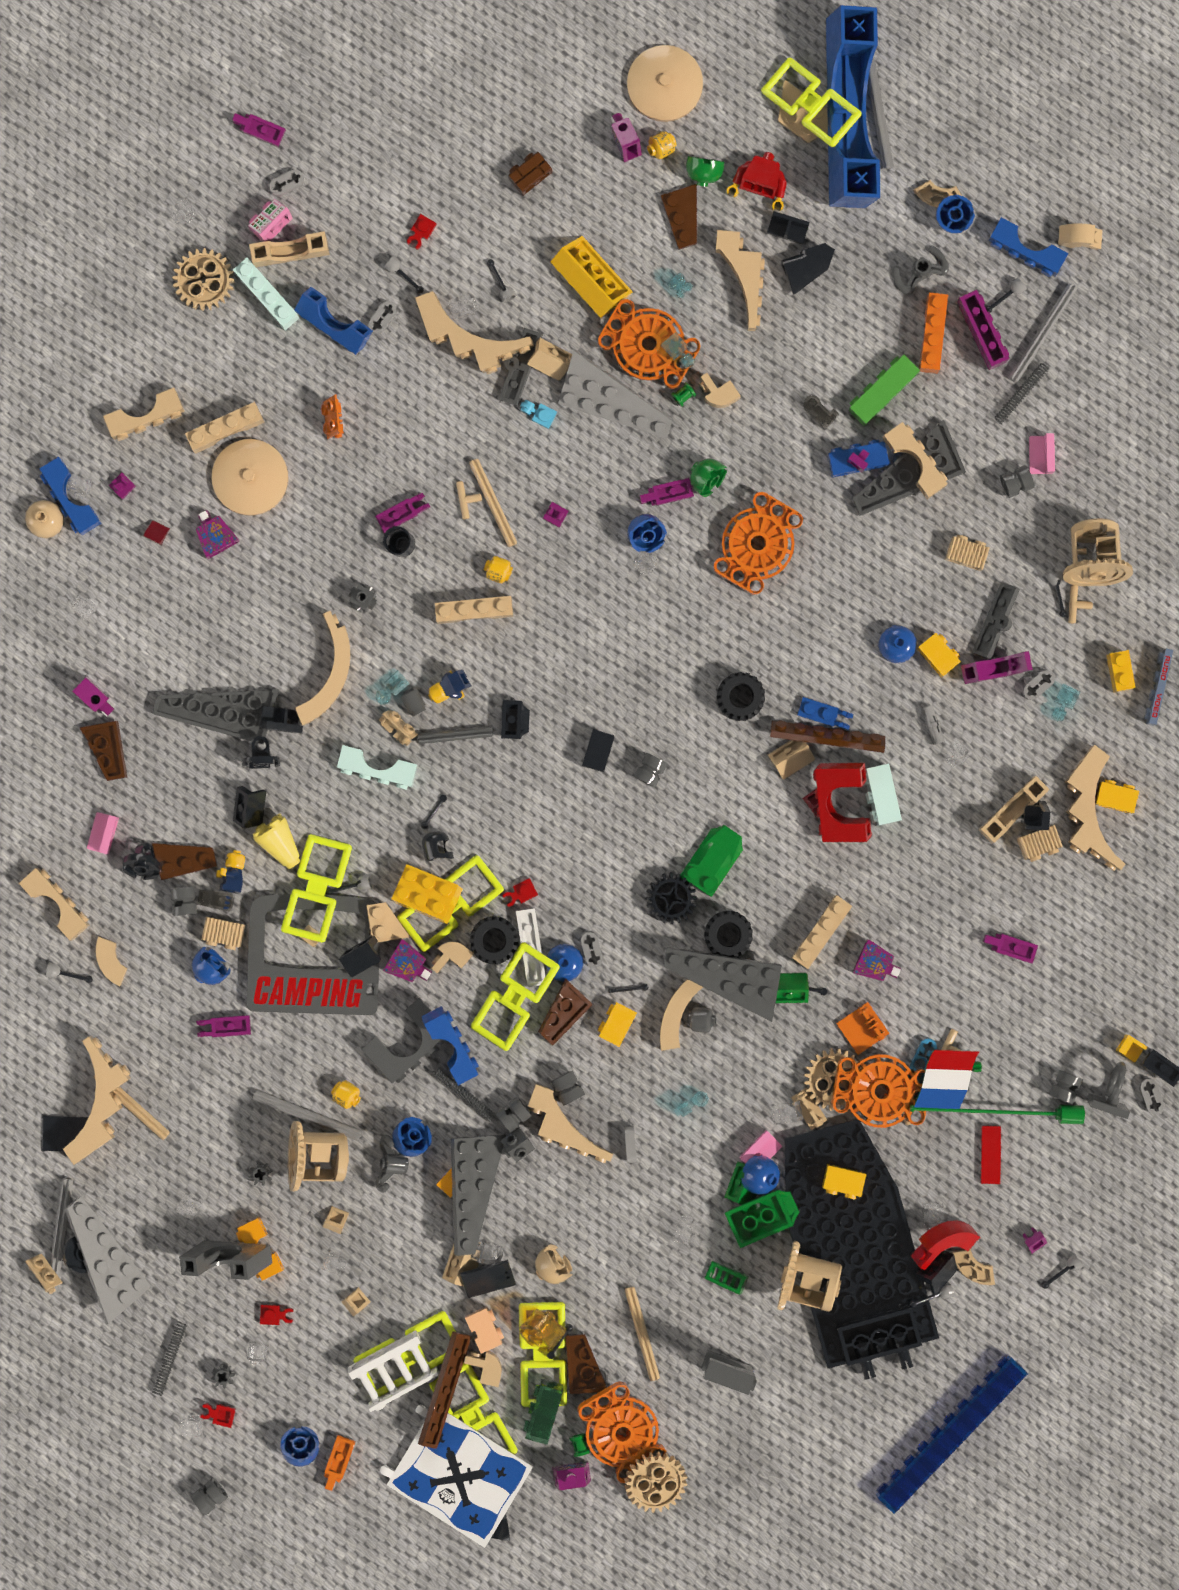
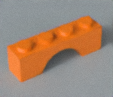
(933, 333)

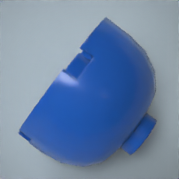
(955, 214)
(646, 533)
(897, 644)
(569, 960)
(208, 968)
(411, 1137)
(760, 1175)
(299, 1446)

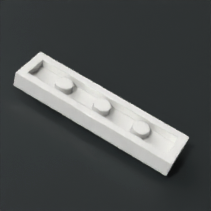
(529, 934)

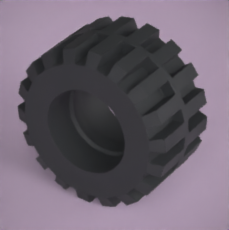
(754, 686)
(728, 917)
(481, 928)

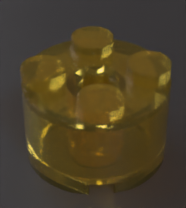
(542, 1330)

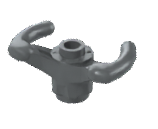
(919, 275)
(390, 1164)

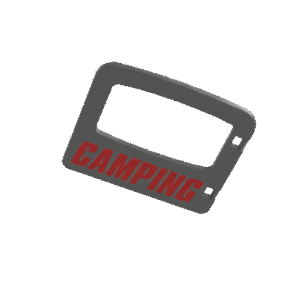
(306, 990)

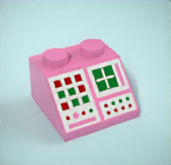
(270, 220)

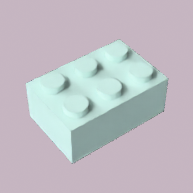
(882, 795)

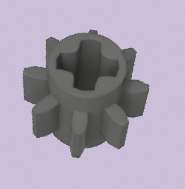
(263, 1169)
(217, 1377)

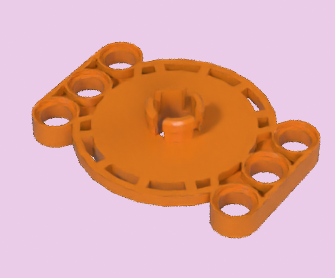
(638, 329)
(763, 525)
(862, 1090)
(614, 1415)

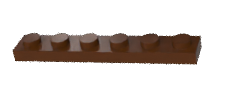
(827, 736)
(444, 1390)

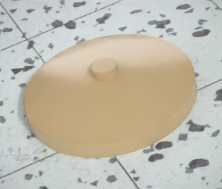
(664, 83)
(250, 477)

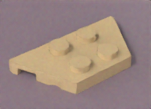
(793, 122)

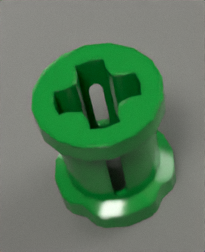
(683, 394)
(579, 1444)

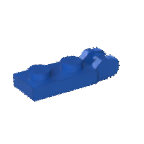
(822, 713)

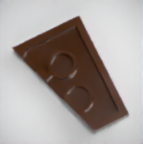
(682, 215)
(107, 746)
(182, 860)
(564, 1012)
(582, 1366)

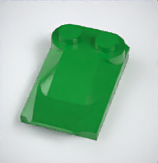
(713, 859)
(762, 1217)

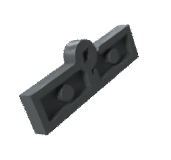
(518, 371)
(996, 621)

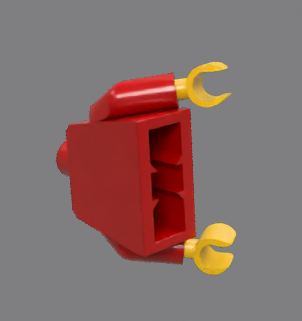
(762, 178)

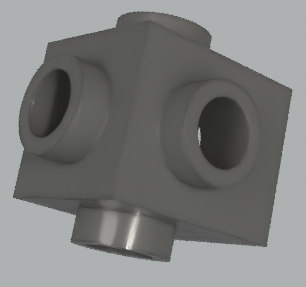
(366, 604)
(517, 1145)

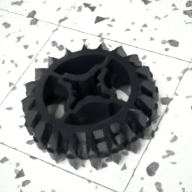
(666, 914)

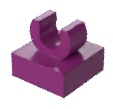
(858, 461)
(121, 485)
(555, 514)
(1035, 1242)

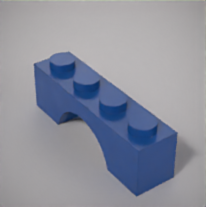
(1006, 237)
(314, 309)
(57, 476)
(440, 1027)

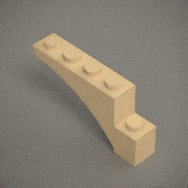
(746, 268)
(559, 1129)

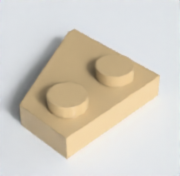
(384, 923)

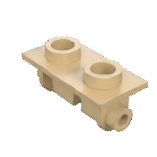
(392, 720)
(811, 1112)
(44, 1273)

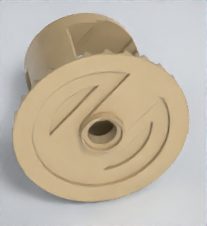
(1108, 567)
(319, 1151)
(813, 1272)

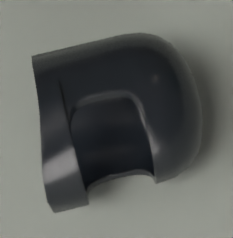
(400, 539)
(430, 847)

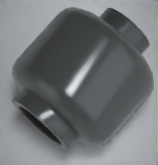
(701, 1019)

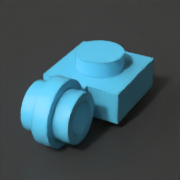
(543, 415)

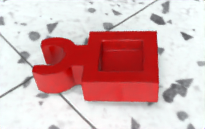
(423, 229)
(523, 891)
(272, 1315)
(222, 1415)

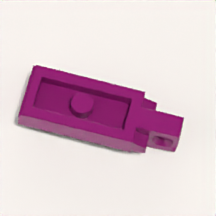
(260, 128)
(668, 492)
(1012, 947)

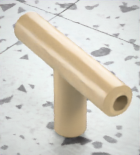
(463, 499)
(1074, 604)
(949, 1041)

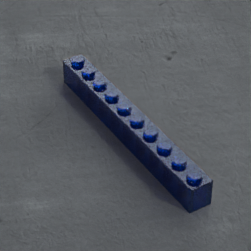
(951, 1434)

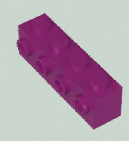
(983, 330)

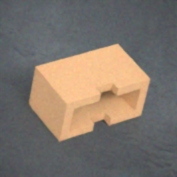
(487, 1334)

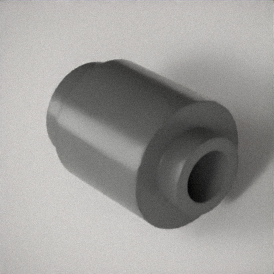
(413, 701)

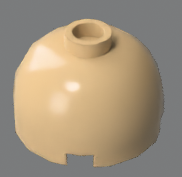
(44, 519)
(551, 1266)

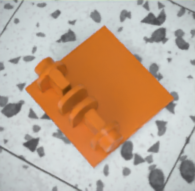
(331, 410)
(862, 1028)

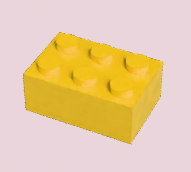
(426, 894)

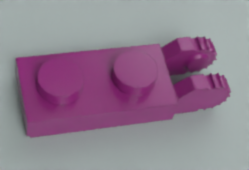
(401, 513)
(226, 1026)

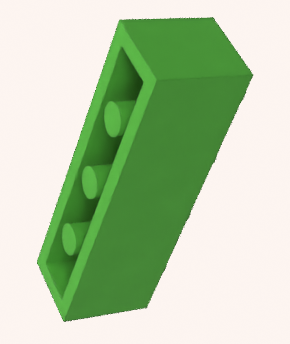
(880, 393)

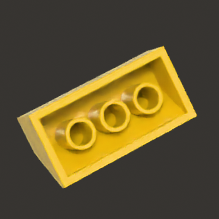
(590, 276)

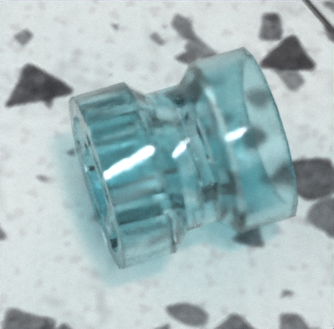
(679, 283)

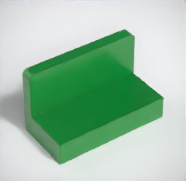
(793, 988)
(736, 1190)

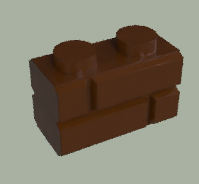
(529, 173)

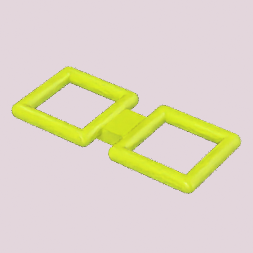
(811, 102)
(316, 888)
(469, 911)
(515, 996)
(407, 1356)
(540, 1359)
(472, 1414)

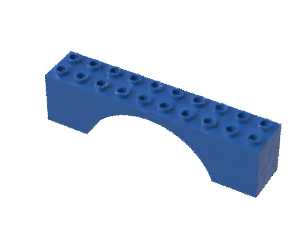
(849, 52)

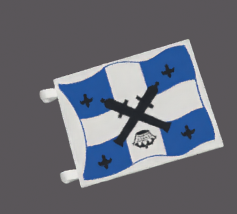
(462, 1481)

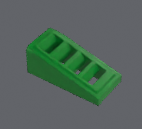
(742, 1283)

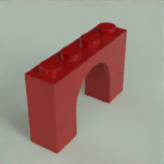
(833, 825)

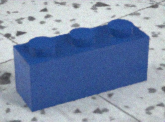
(876, 459)

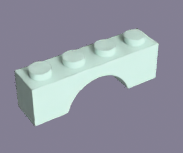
(266, 293)
(353, 761)

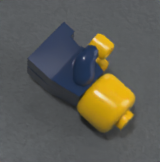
(451, 686)
(232, 876)

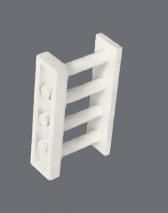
(393, 1352)

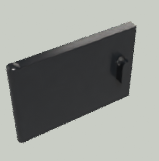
(60, 1131)
(487, 1279)

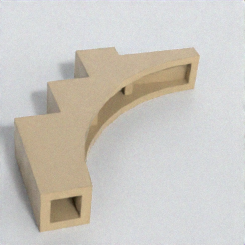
(487, 351)
(1088, 835)
(108, 1079)

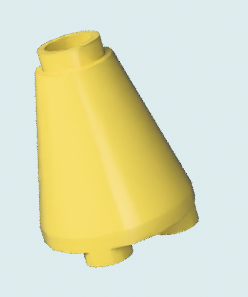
(278, 841)

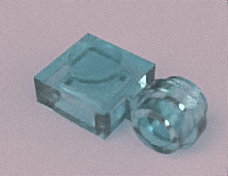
(676, 346)
(394, 684)
(1066, 698)
(685, 1108)

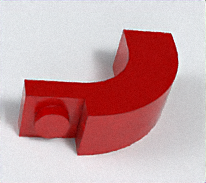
(942, 1237)

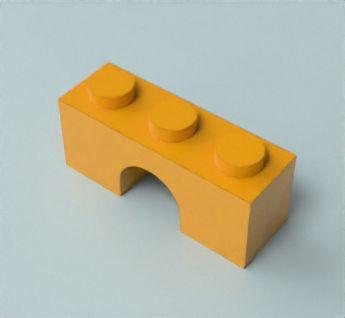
(251, 1233)

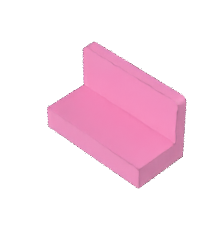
(1042, 454)
(102, 833)
(764, 1145)

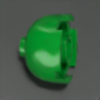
(704, 170)
(706, 475)

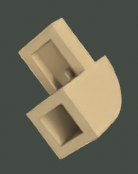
(1080, 235)
(721, 396)
(452, 950)
(491, 1367)

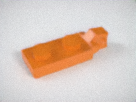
(338, 1460)

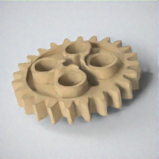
(206, 296)
(818, 1072)
(655, 1482)

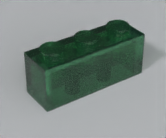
(543, 1411)

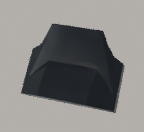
(514, 719)

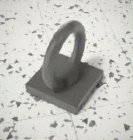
(1109, 1101)

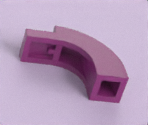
(996, 668)

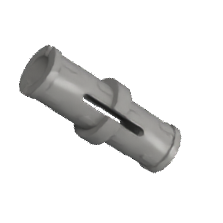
(933, 725)

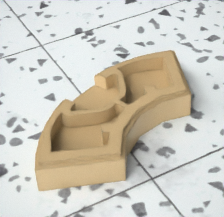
(933, 194)
(108, 961)
(972, 1268)

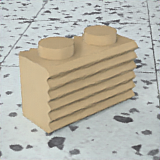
(967, 552)
(1039, 843)
(223, 932)

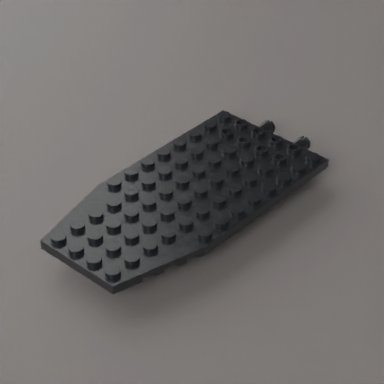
(868, 1241)

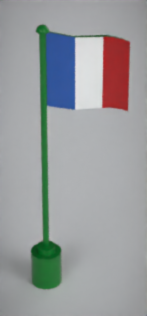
(948, 1080)

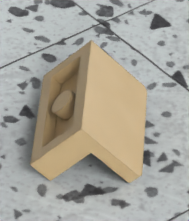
(550, 359)
(791, 757)
(456, 1265)

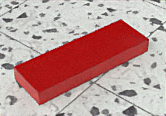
(990, 1154)

